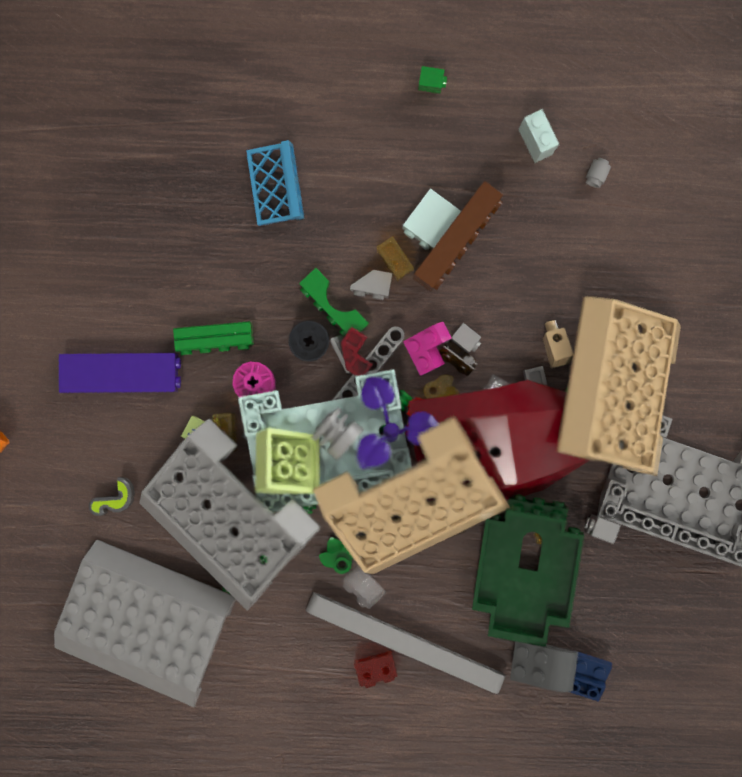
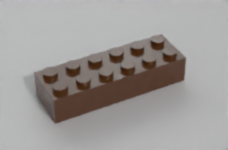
(459, 234)

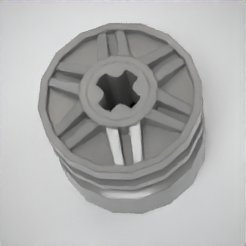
(337, 433)

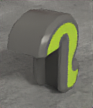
(114, 503)

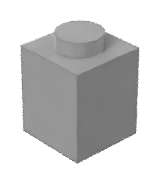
(466, 338)

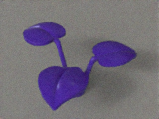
(373, 450)

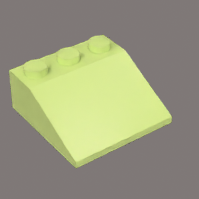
(286, 462)

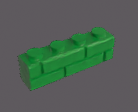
(213, 337)

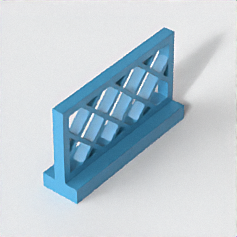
(291, 183)

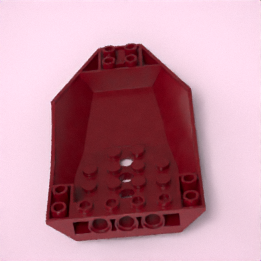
(518, 419)

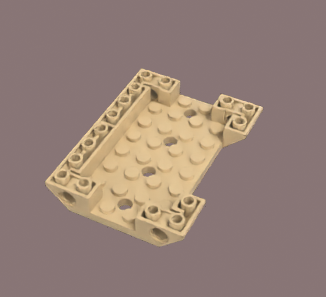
(604, 381)
(421, 522)

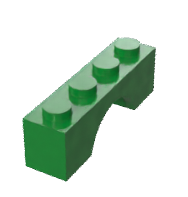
(316, 286)

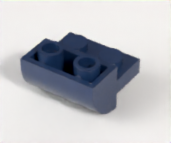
(591, 676)

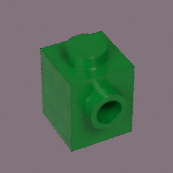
(432, 79)

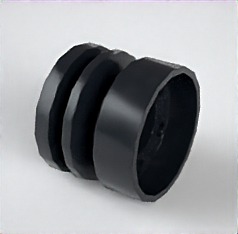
(304, 330)

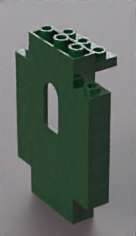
(526, 599)

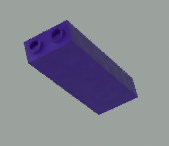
(119, 373)

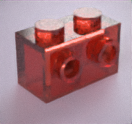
(376, 669)

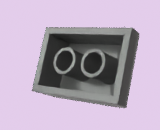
(544, 666)

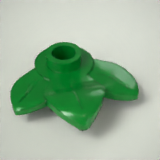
(336, 552)

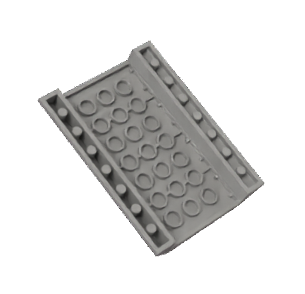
(142, 621)

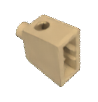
(558, 352)

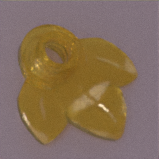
(442, 386)

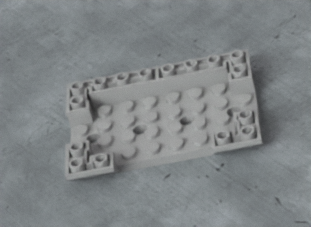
(677, 509)
(208, 532)

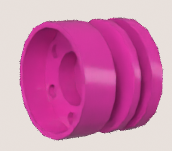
(260, 372)

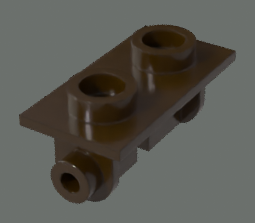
(463, 364)

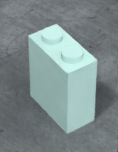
(538, 136)
(430, 220)

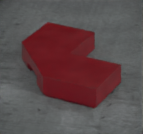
(350, 346)

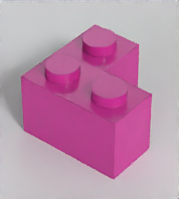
(424, 349)

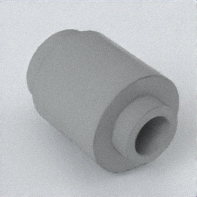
(598, 172)

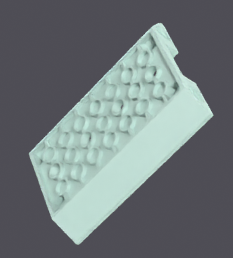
(265, 412)

